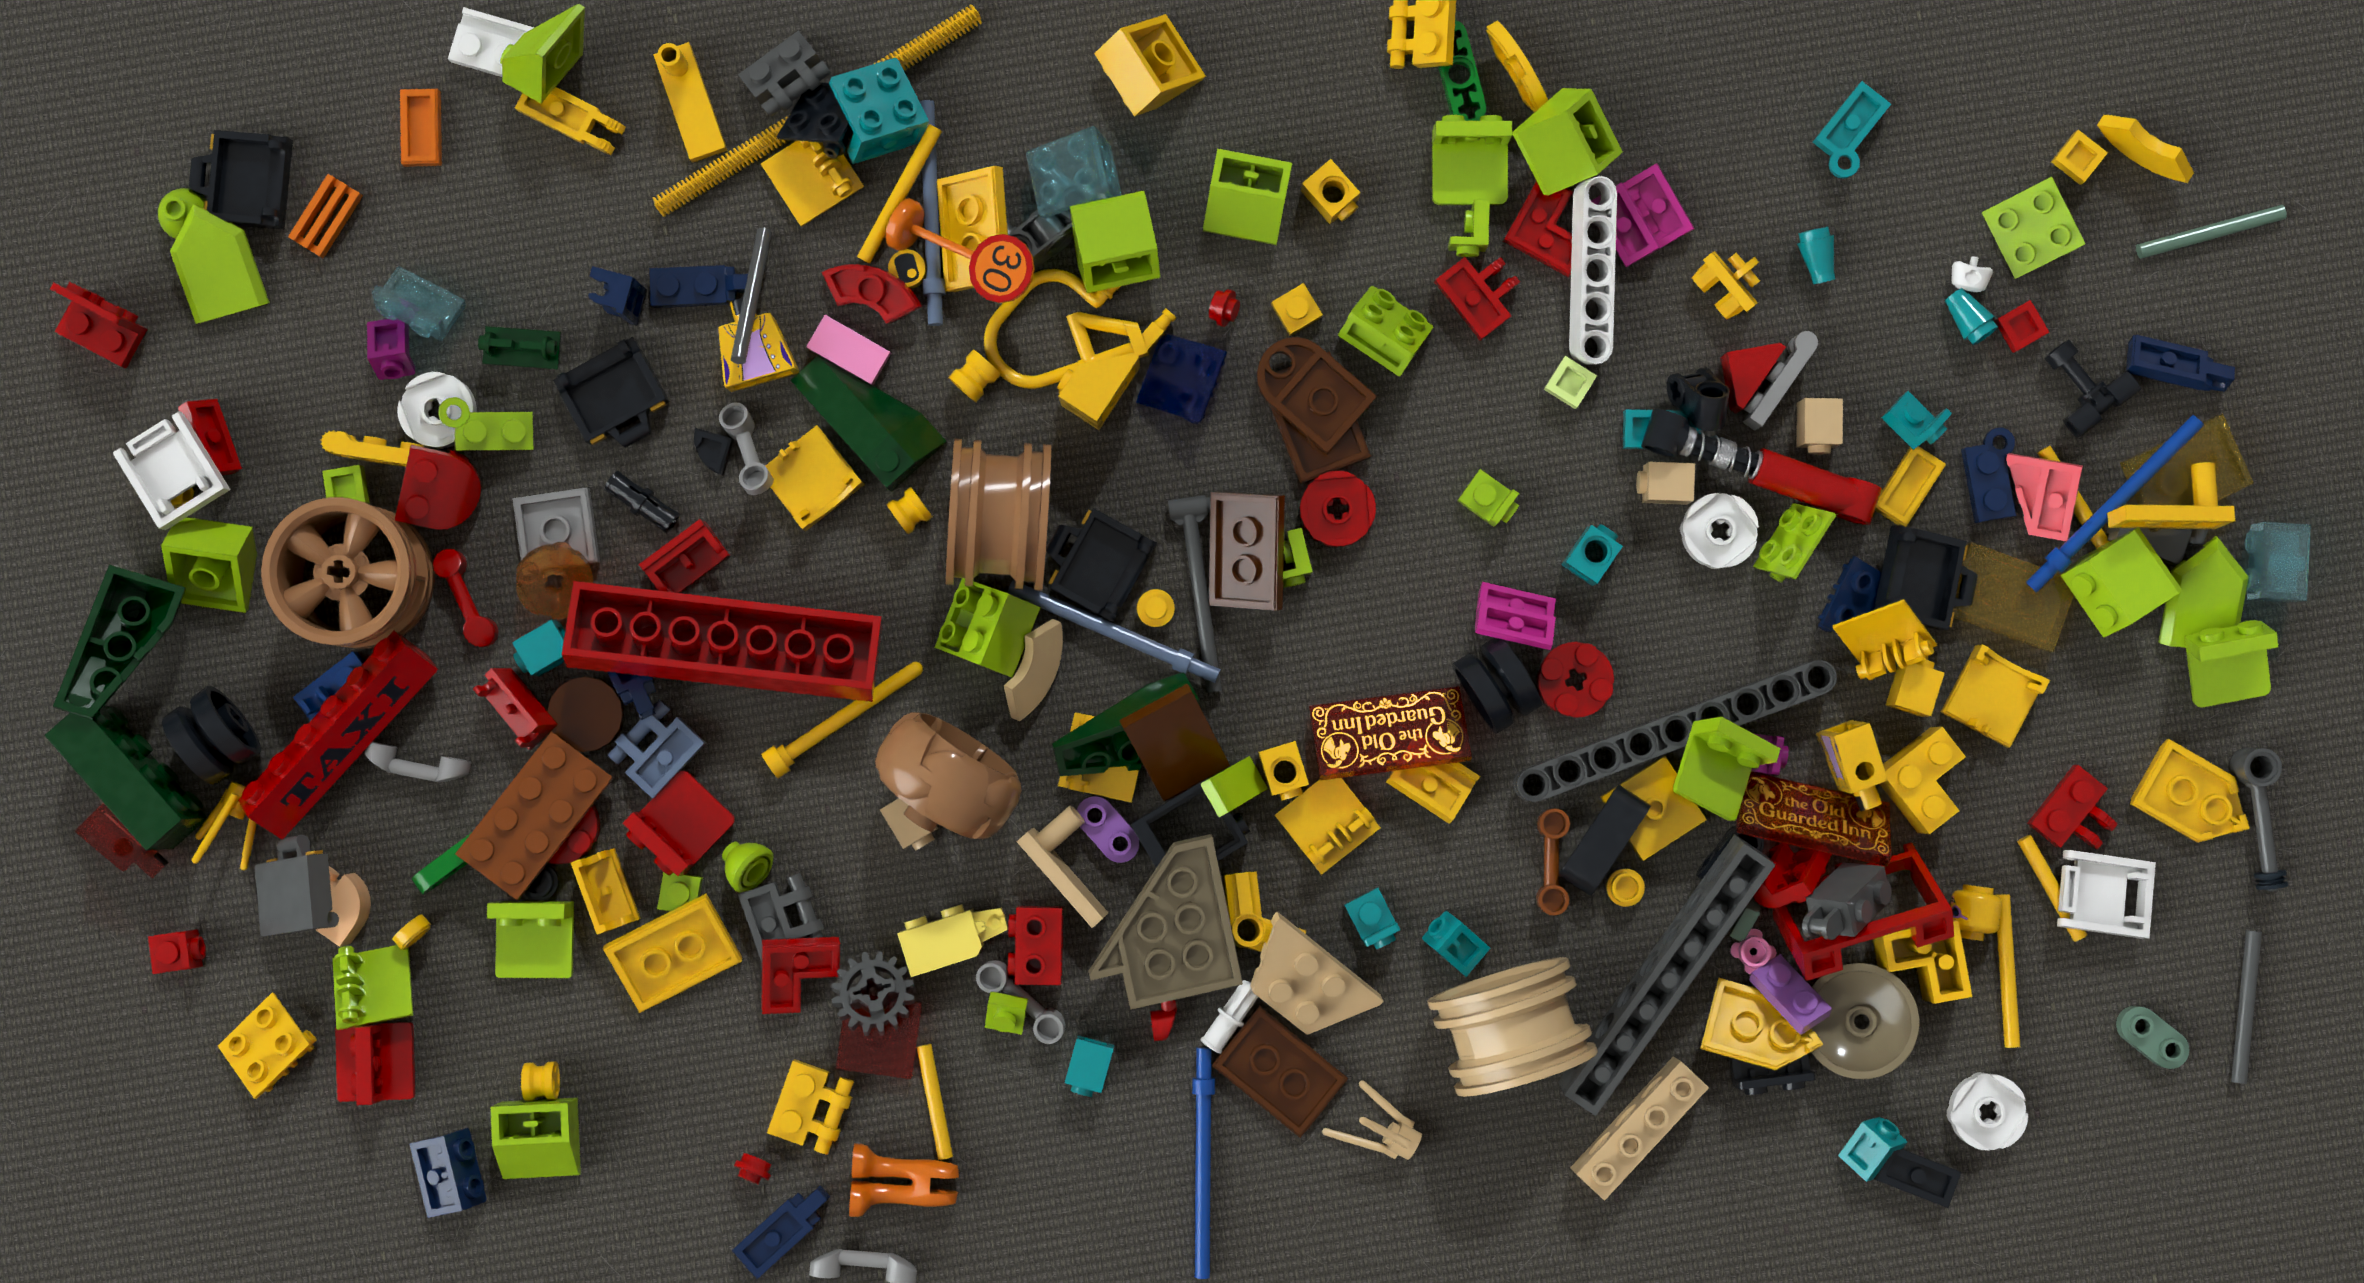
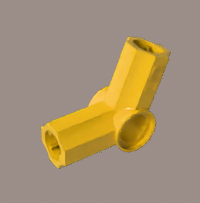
(1244, 904)

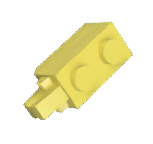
(949, 939)

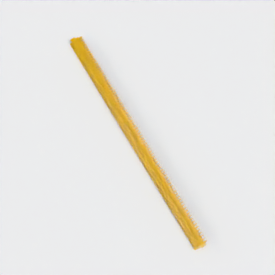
(770, 139)

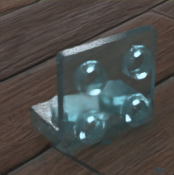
(1072, 172)

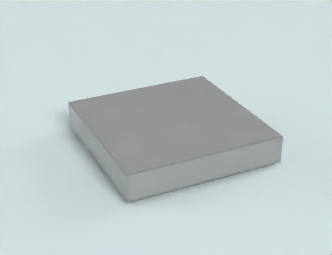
(557, 518)

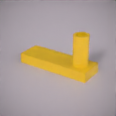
(689, 101)
(2201, 515)

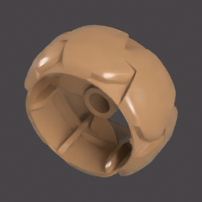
(947, 777)

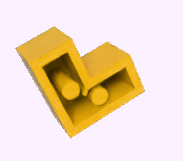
(1913, 779)
(1939, 965)

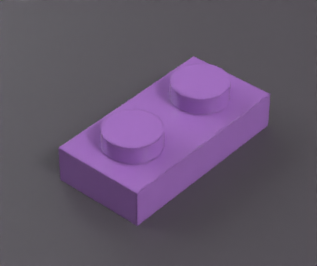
(1790, 994)

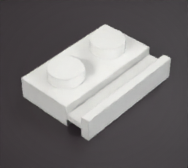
(483, 39)

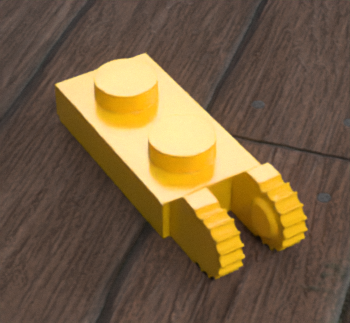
(570, 117)
(371, 449)

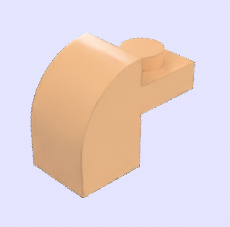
(351, 904)

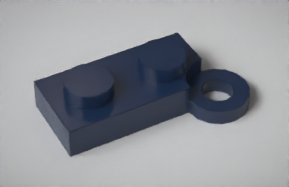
(1989, 477)

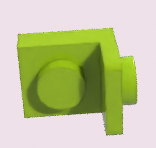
(1477, 223)
(1489, 499)
(1297, 554)

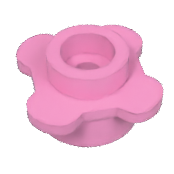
(1753, 940)

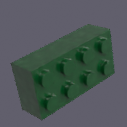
(128, 778)

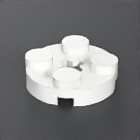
(418, 401)
(1741, 534)
(2009, 1106)

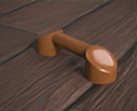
(1551, 897)

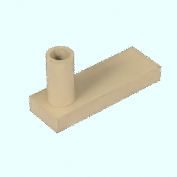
(1041, 848)

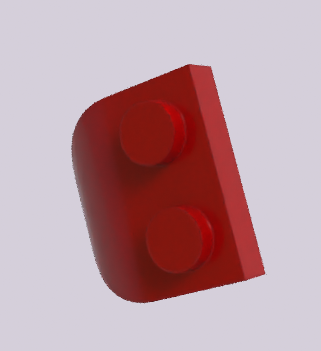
(437, 489)
(1792, 876)

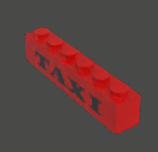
(337, 735)

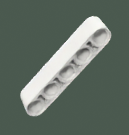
(1603, 255)

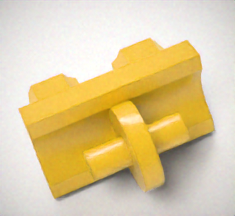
(1716, 270)

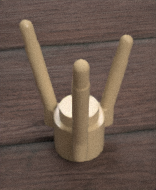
(1399, 1137)

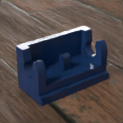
(623, 294)

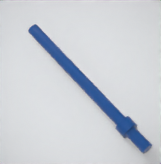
(2060, 558)
(1203, 1087)

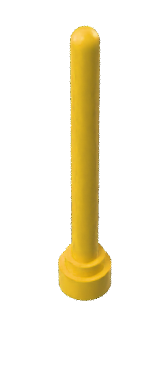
(782, 757)

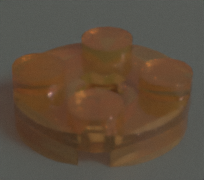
(534, 572)

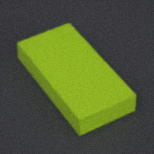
(1234, 786)

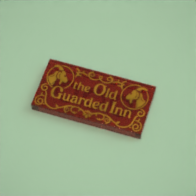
(1390, 733)
(1814, 819)

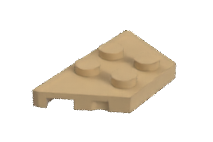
(1307, 981)

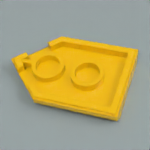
(2190, 794)
(1752, 1030)

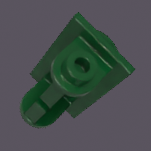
(520, 347)

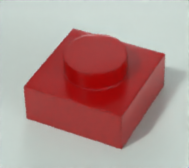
(2021, 326)

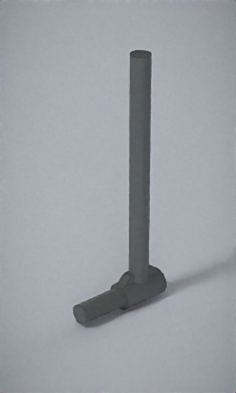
(1189, 513)

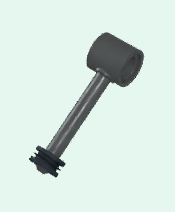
(2271, 768)

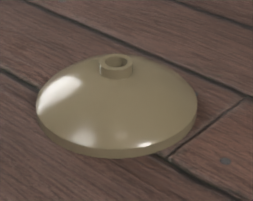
(1892, 1025)

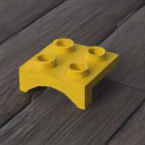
(812, 478)
(1993, 695)

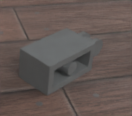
(1846, 901)

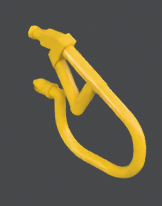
(1139, 343)

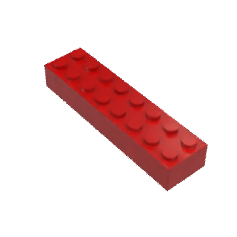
(722, 641)

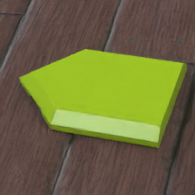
(216, 267)
(2210, 594)

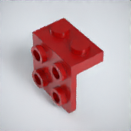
(679, 824)

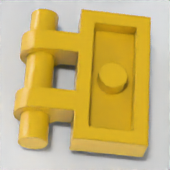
(1432, 33)
(799, 1103)

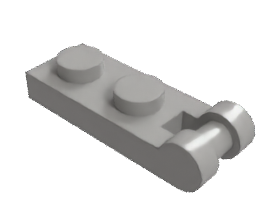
(1780, 379)

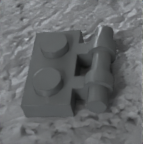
(784, 74)
(768, 916)

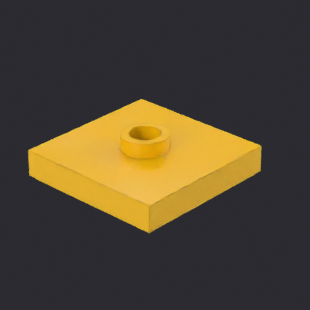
(1669, 812)

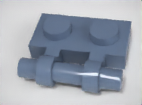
(664, 757)

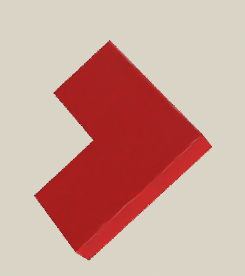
(1537, 233)
(790, 961)

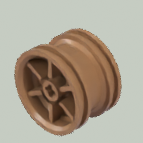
(998, 514)

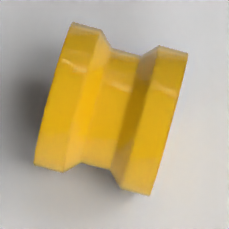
(909, 510)
(540, 1081)

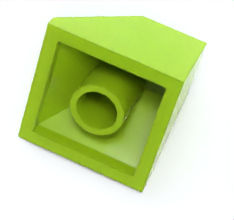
(544, 54)

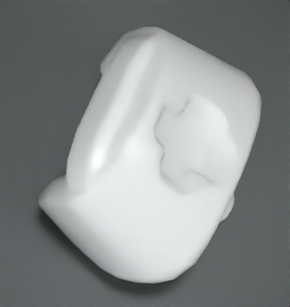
(1970, 276)

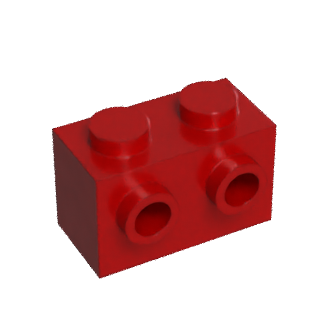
(1037, 945)

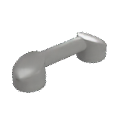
(740, 426)
(384, 757)
(1049, 1022)
(897, 1271)

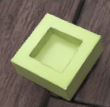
(1570, 382)

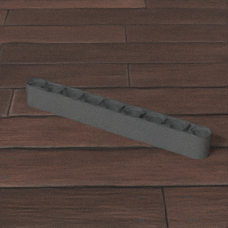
(1654, 730)

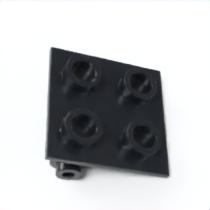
(818, 119)

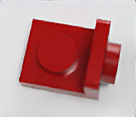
(176, 951)

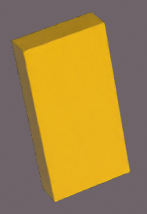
(1909, 485)

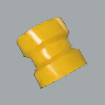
(974, 375)

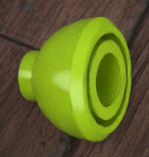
(175, 208)
(746, 865)

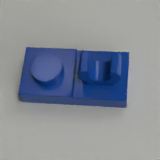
(328, 684)

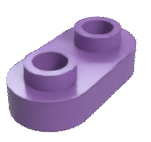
(1108, 829)

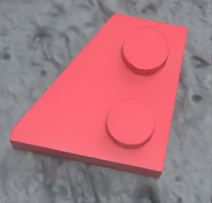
(2046, 494)

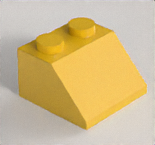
(1149, 64)
(1097, 387)

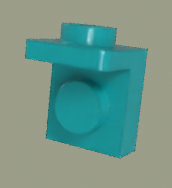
(1914, 421)
(1372, 919)
(1455, 943)
(1872, 1147)

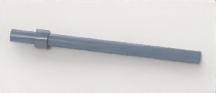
(933, 284)
(1180, 660)

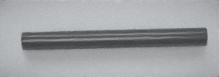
(751, 296)
(2246, 1007)

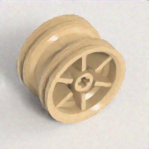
(1512, 1027)

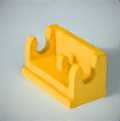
(605, 891)

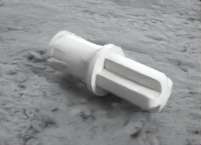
(1230, 1017)

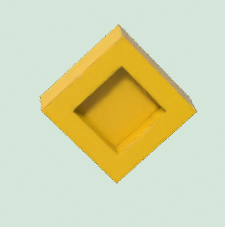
(2079, 157)
(1296, 309)

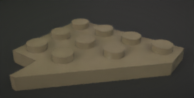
(1176, 931)

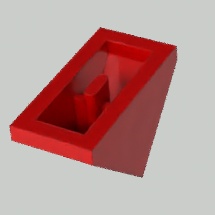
(1746, 370)

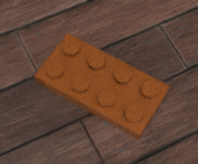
(534, 816)

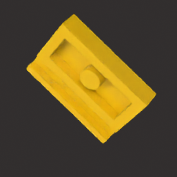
(1437, 787)

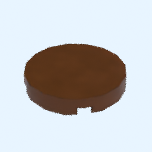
(586, 713)

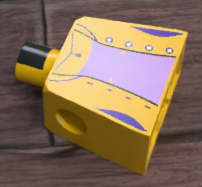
(766, 357)
(1846, 748)

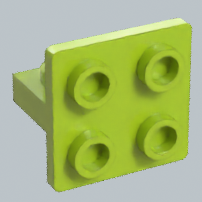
(1385, 330)

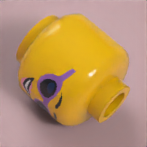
(1976, 911)

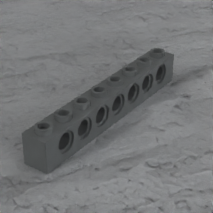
(1667, 973)

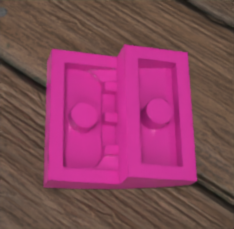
(1647, 215)
(1515, 616)

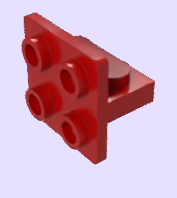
(375, 1063)

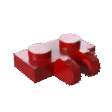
(1474, 298)
(2068, 806)

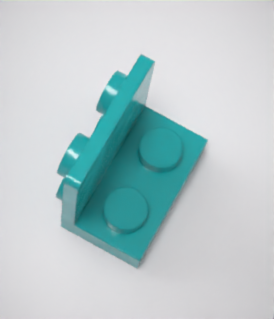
(879, 109)

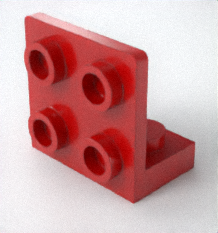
(99, 325)

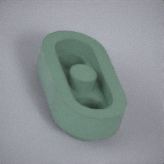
(2153, 1038)

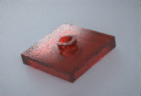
(885, 1054)

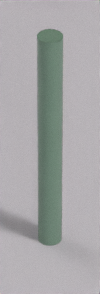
(2211, 231)

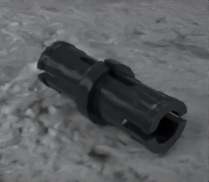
(642, 501)

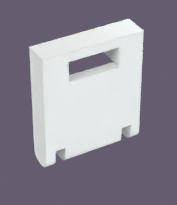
(169, 465)
(2096, 894)

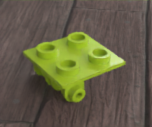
(2033, 227)
(1793, 541)
(371, 986)

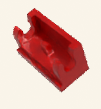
(685, 558)
(516, 706)

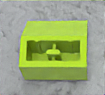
(1567, 140)
(1247, 196)
(1115, 242)
(987, 627)
(536, 1138)

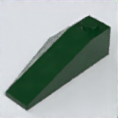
(875, 425)
(119, 633)
(1103, 741)

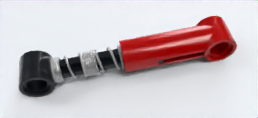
(1845, 496)

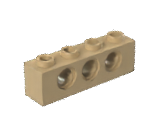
(1639, 1127)

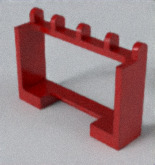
(1927, 923)

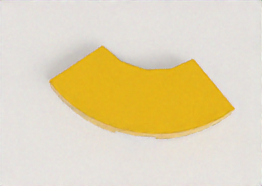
(1517, 66)
(2145, 149)

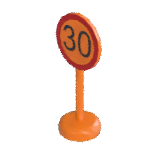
(998, 267)

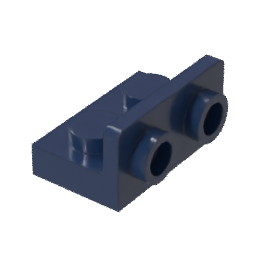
(448, 1173)

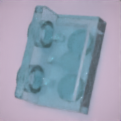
(418, 303)

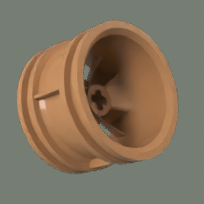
(300, 539)

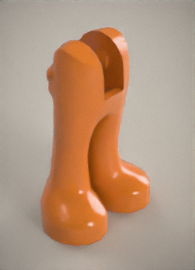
(920, 1171)

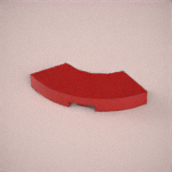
(873, 288)

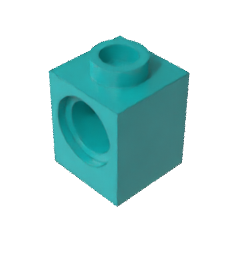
(1582, 567)
(540, 649)
(1089, 1066)

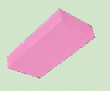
(848, 350)

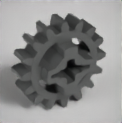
(859, 995)

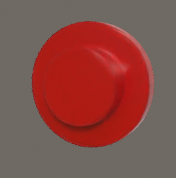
(1224, 307)
(753, 1168)

